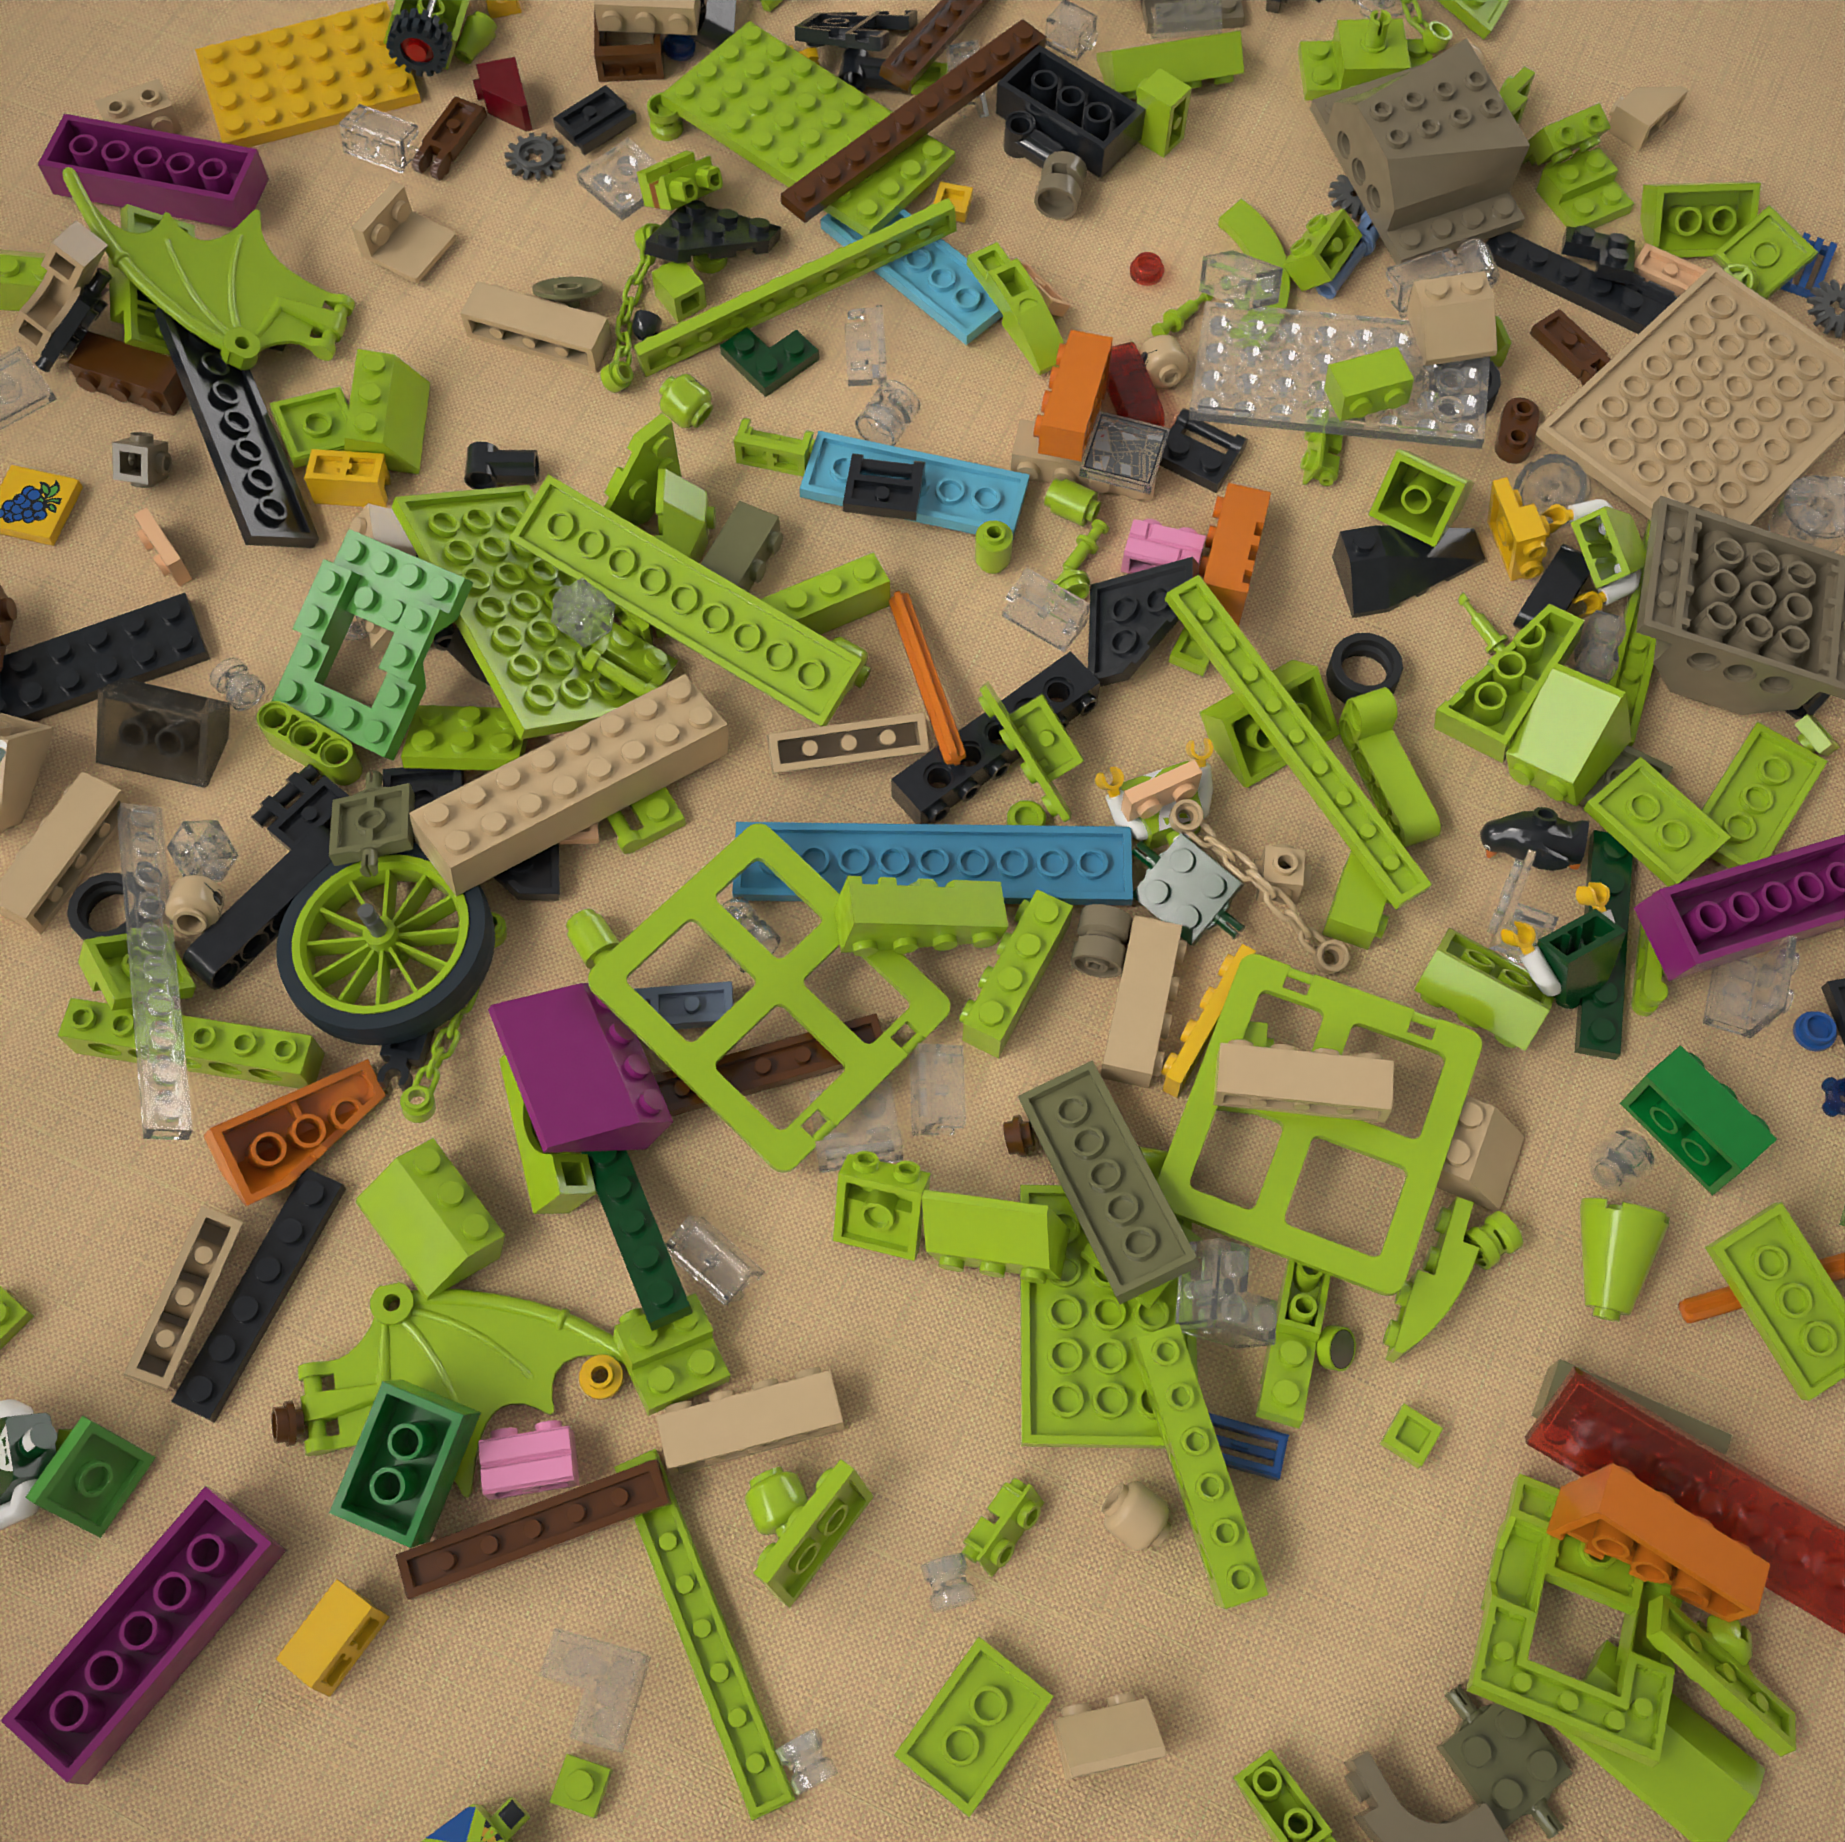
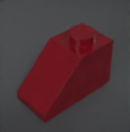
(503, 92)

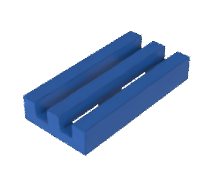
(1827, 252)
(1281, 1439)

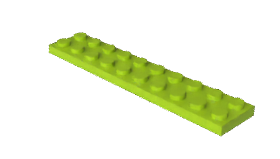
(688, 601)

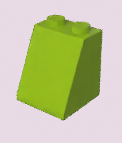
(1420, 497)
(1569, 735)

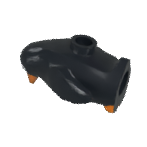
(1555, 840)

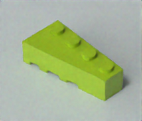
(1497, 698)

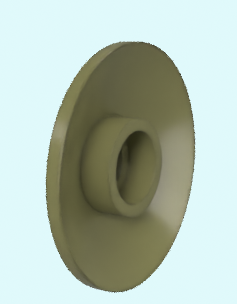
(567, 289)

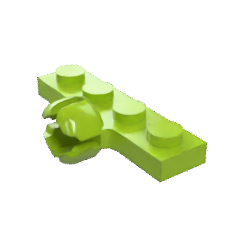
(1719, 1663)

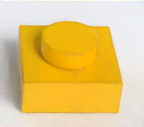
(960, 197)

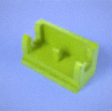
(772, 450)

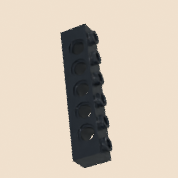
(925, 804)

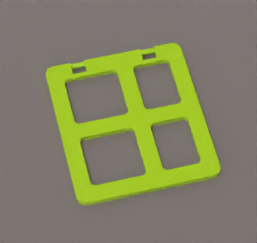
(777, 984)
(1419, 1158)

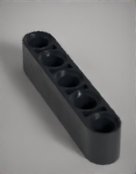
(258, 914)

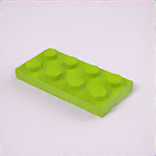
(1761, 794)
(1786, 1297)

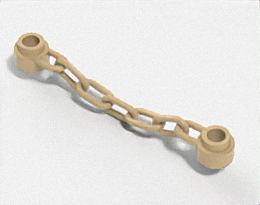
(1334, 947)

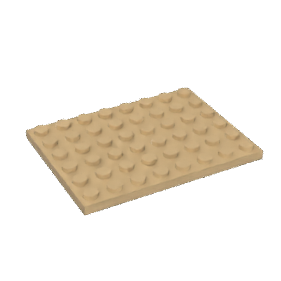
(1708, 405)

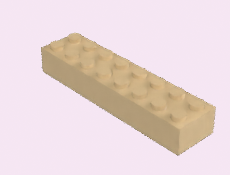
(569, 784)

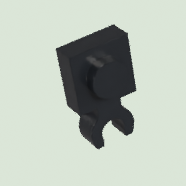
(401, 1058)

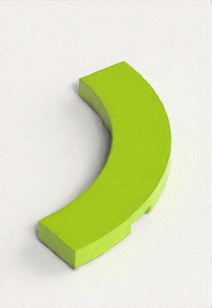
(1256, 240)

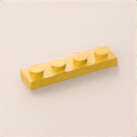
(1198, 1033)

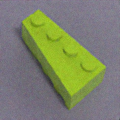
(918, 915)

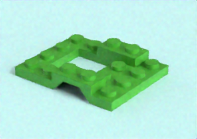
(391, 592)

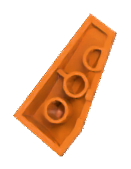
(284, 1137)

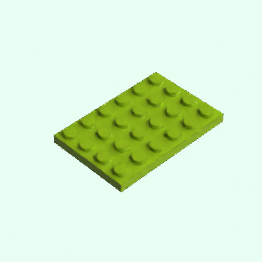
(1078, 1354)

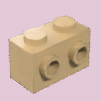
(141, 107)

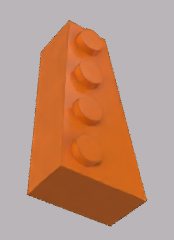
(1075, 395)
(1234, 545)

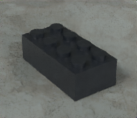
(1072, 109)

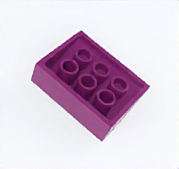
(580, 1072)

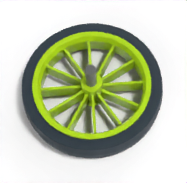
(382, 946)

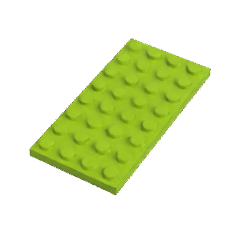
(794, 117)
(509, 608)

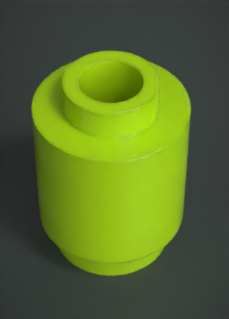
(1072, 501)
(993, 546)
(590, 936)

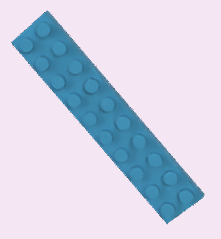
(1064, 861)

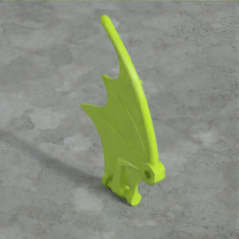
(223, 287)
(458, 1345)

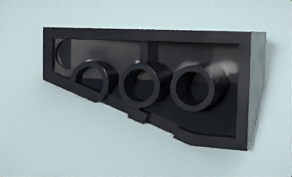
(1387, 566)

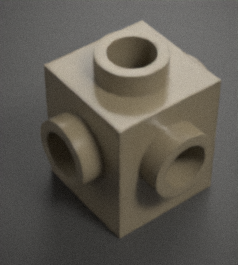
(141, 460)

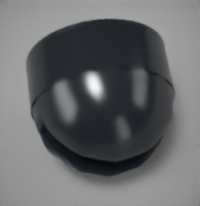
(646, 324)

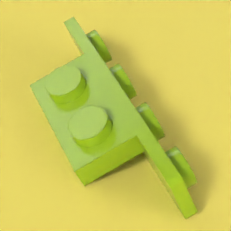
(1040, 741)

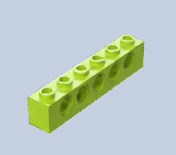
(210, 1045)
(1199, 1467)

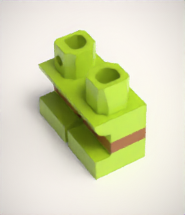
(678, 181)

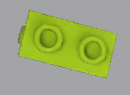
(1318, 461)
(1017, 1511)

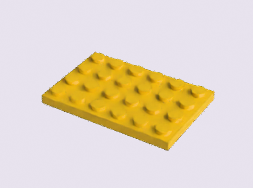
(303, 76)

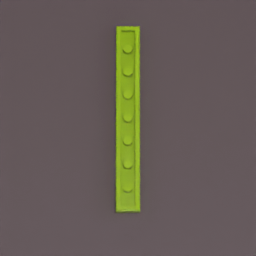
(712, 1654)

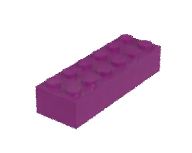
(155, 170)
(1746, 908)
(143, 1637)

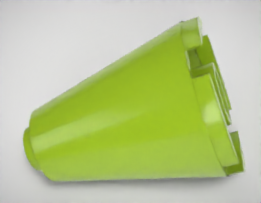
(1617, 1253)

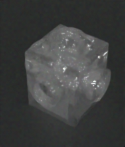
(582, 612)
(202, 849)

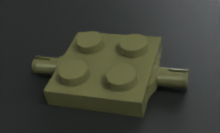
(371, 824)
(1504, 1762)

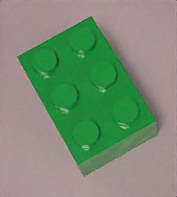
(1698, 1120)
(405, 1463)

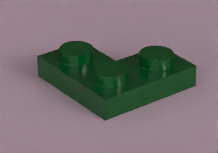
(765, 366)

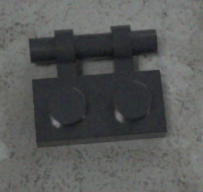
(306, 814)

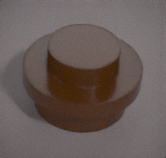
(1018, 1136)
(287, 1423)

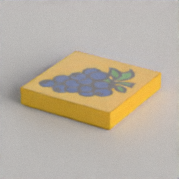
(36, 504)

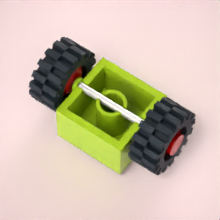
(425, 33)

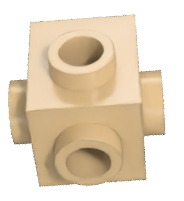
(1284, 868)

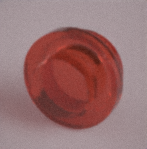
(1147, 269)

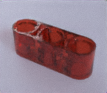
(1132, 387)

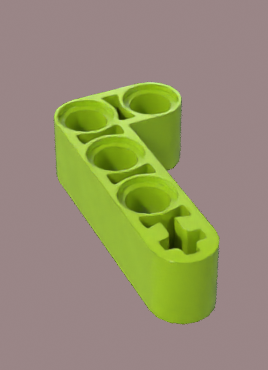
(1385, 768)

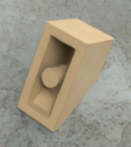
(1645, 113)

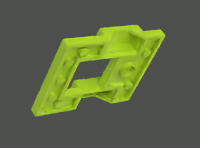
(1501, 1672)

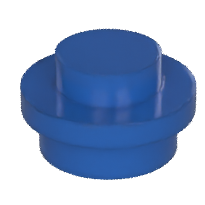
(1815, 1031)

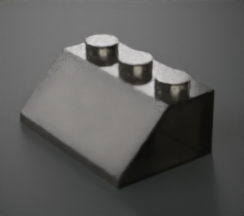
(161, 731)

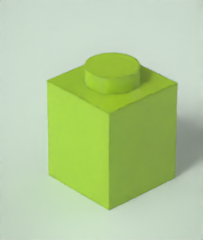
(679, 290)

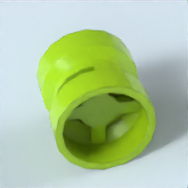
(664, 123)
(1494, 1238)

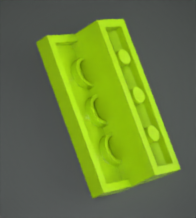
(1701, 1777)

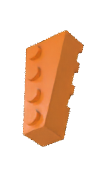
(1660, 1542)

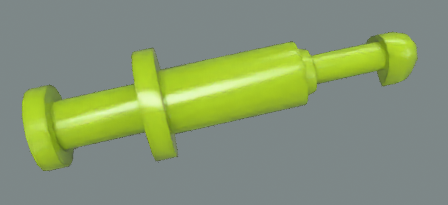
(1174, 319)
(1086, 546)
(1484, 627)

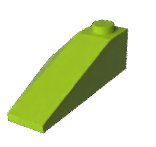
(683, 516)

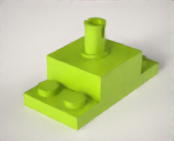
(1358, 54)
(127, 302)

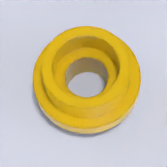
(610, 1386)

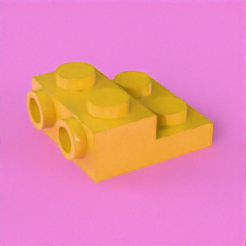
(1517, 531)

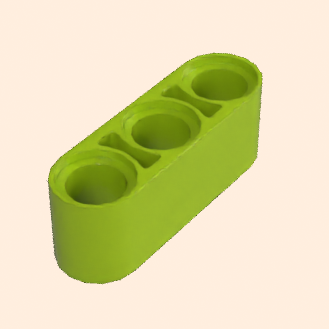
(300, 730)

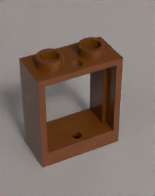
(628, 61)

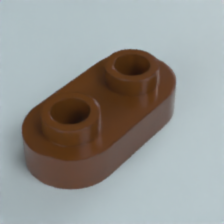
(1516, 423)

